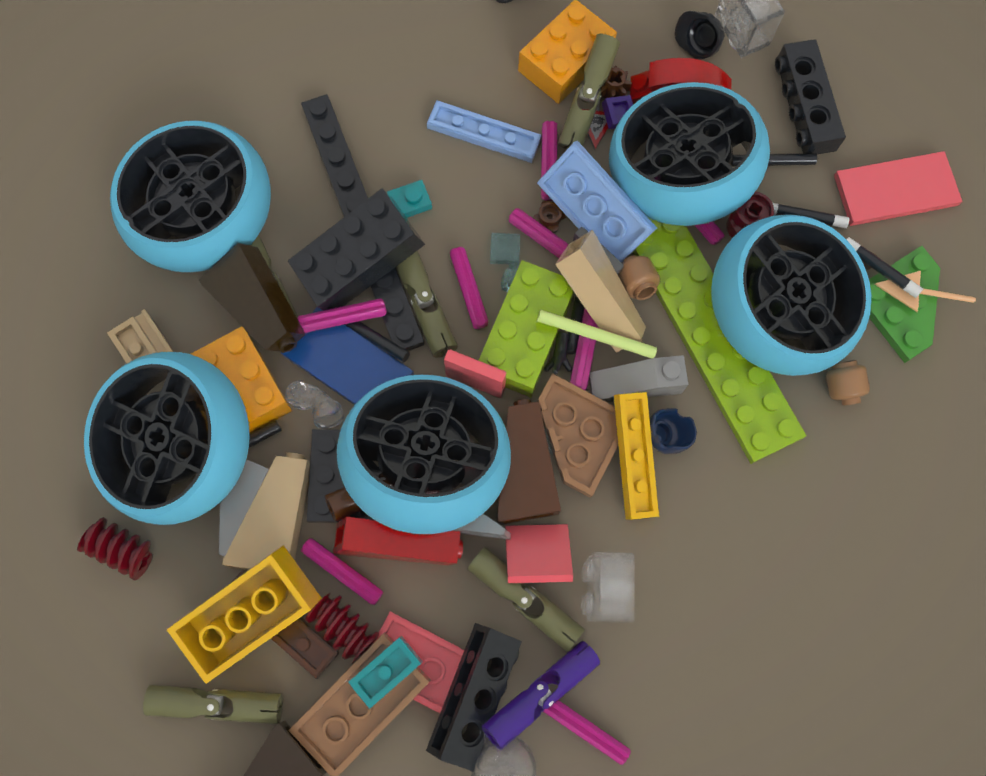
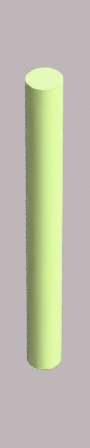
(597, 334)

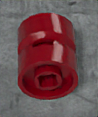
(755, 209)

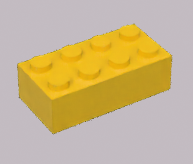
(244, 614)

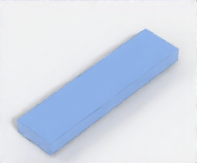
(484, 131)

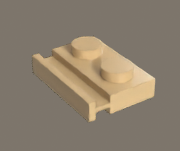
(138, 337)

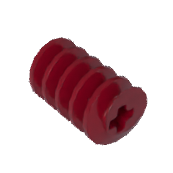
(116, 549)
(341, 627)

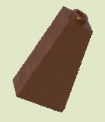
(531, 484)

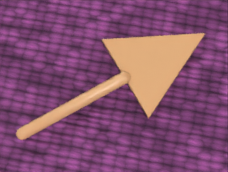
(912, 302)

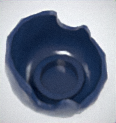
(671, 431)

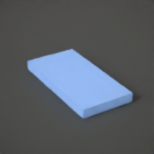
(596, 202)

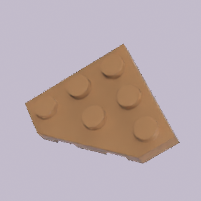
(579, 432)

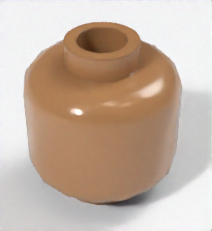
(639, 277)
(847, 382)

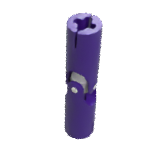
(529, 704)

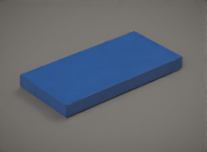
(345, 361)

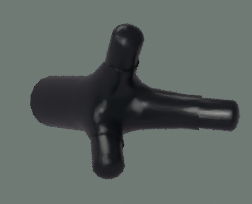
(560, 354)

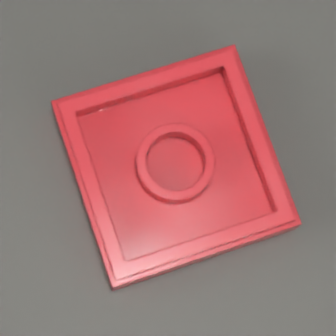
(475, 373)
(538, 554)

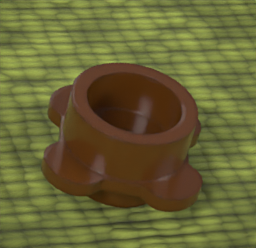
(549, 208)

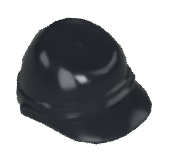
(699, 34)

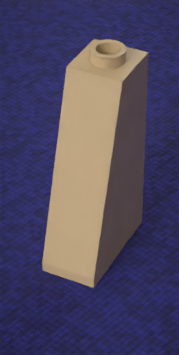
(600, 288)
(274, 514)

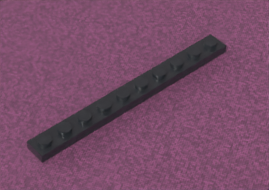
(350, 194)

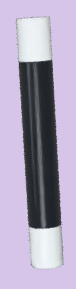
(828, 219)
(886, 270)

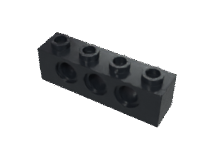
(804, 78)
(459, 706)

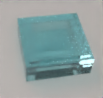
(505, 248)

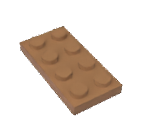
(340, 721)

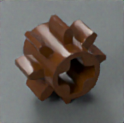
(616, 84)

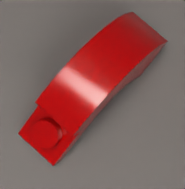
(676, 71)

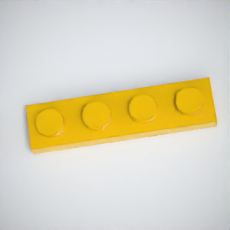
(636, 455)

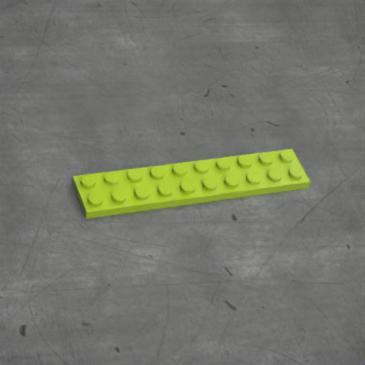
(741, 389)

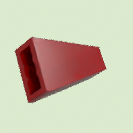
(374, 540)

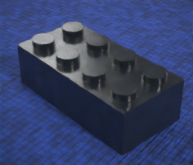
(356, 252)

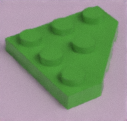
(901, 326)

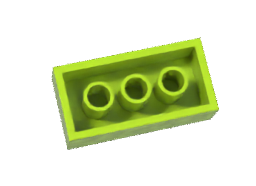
(517, 339)

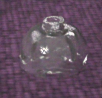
(512, 760)

